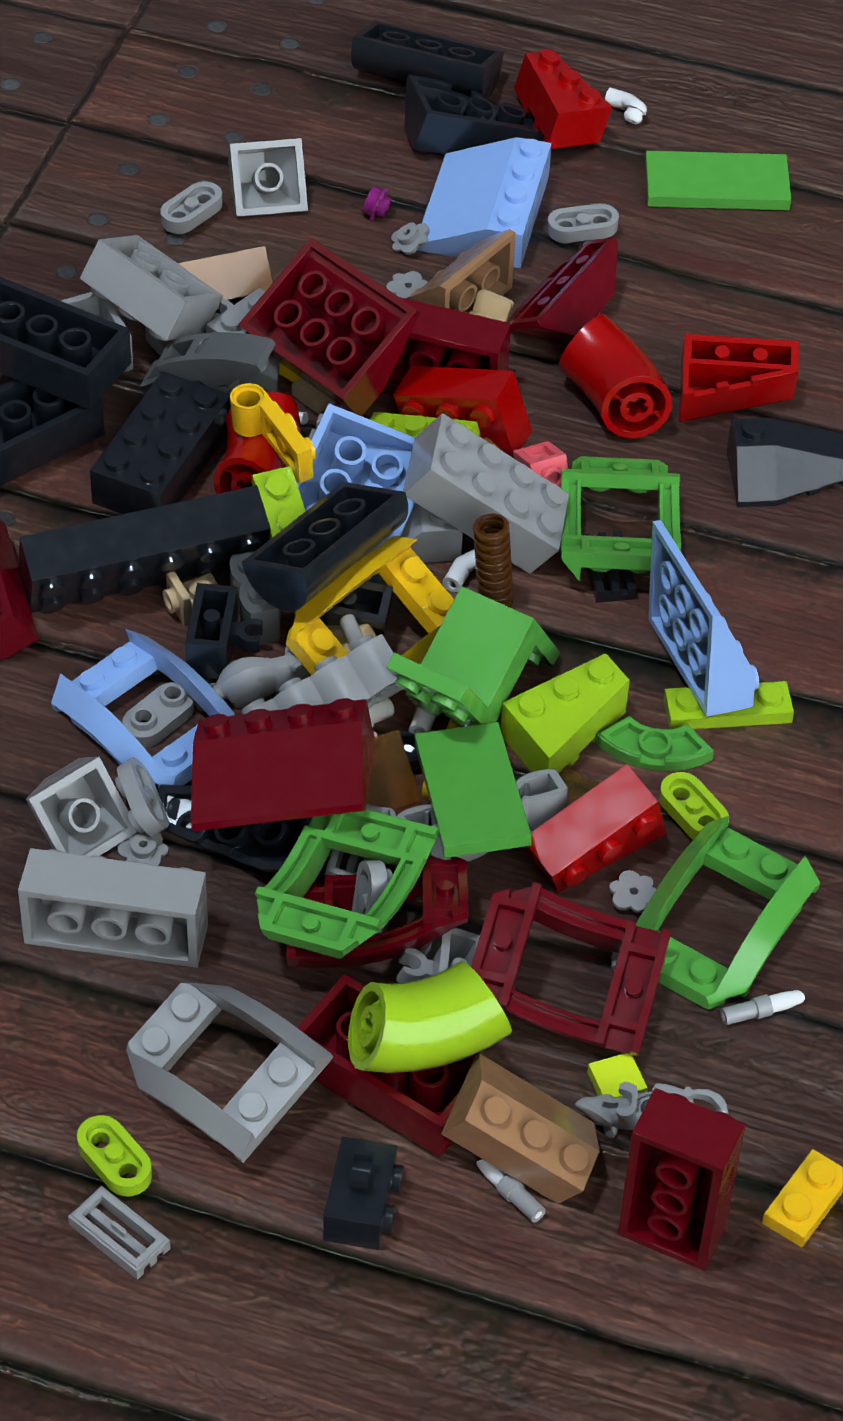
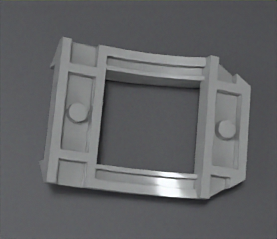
(265, 1094)

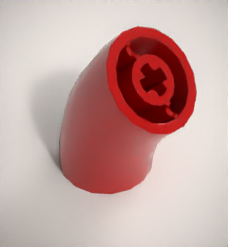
(617, 378)
(250, 454)

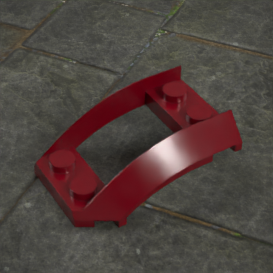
(443, 902)
(633, 982)

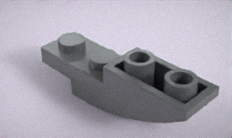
(212, 358)

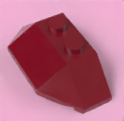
(571, 293)

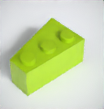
(564, 714)

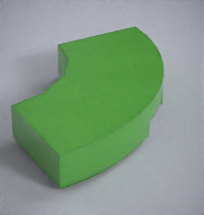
(654, 747)

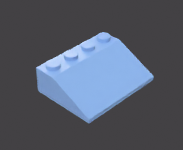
(487, 193)
(357, 453)
(696, 632)

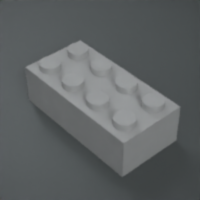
(468, 477)
(113, 907)

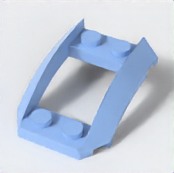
(128, 665)

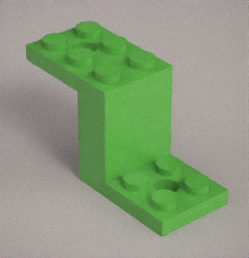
(473, 660)

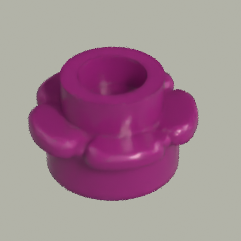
(376, 203)

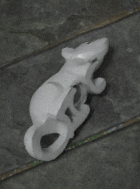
(256, 678)
(626, 1110)

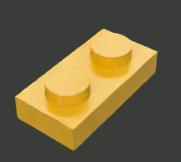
(805, 1198)

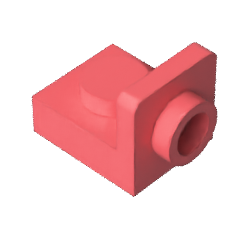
(544, 460)

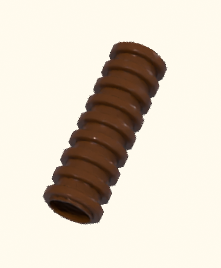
(493, 558)

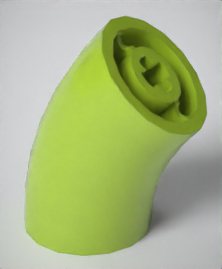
(424, 1022)

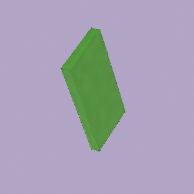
(717, 180)
(472, 790)

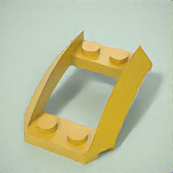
(400, 569)

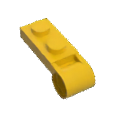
(257, 414)

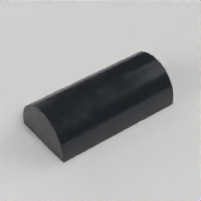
(404, 52)
(324, 543)

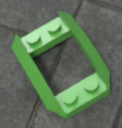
(600, 475)
(753, 867)
(329, 929)

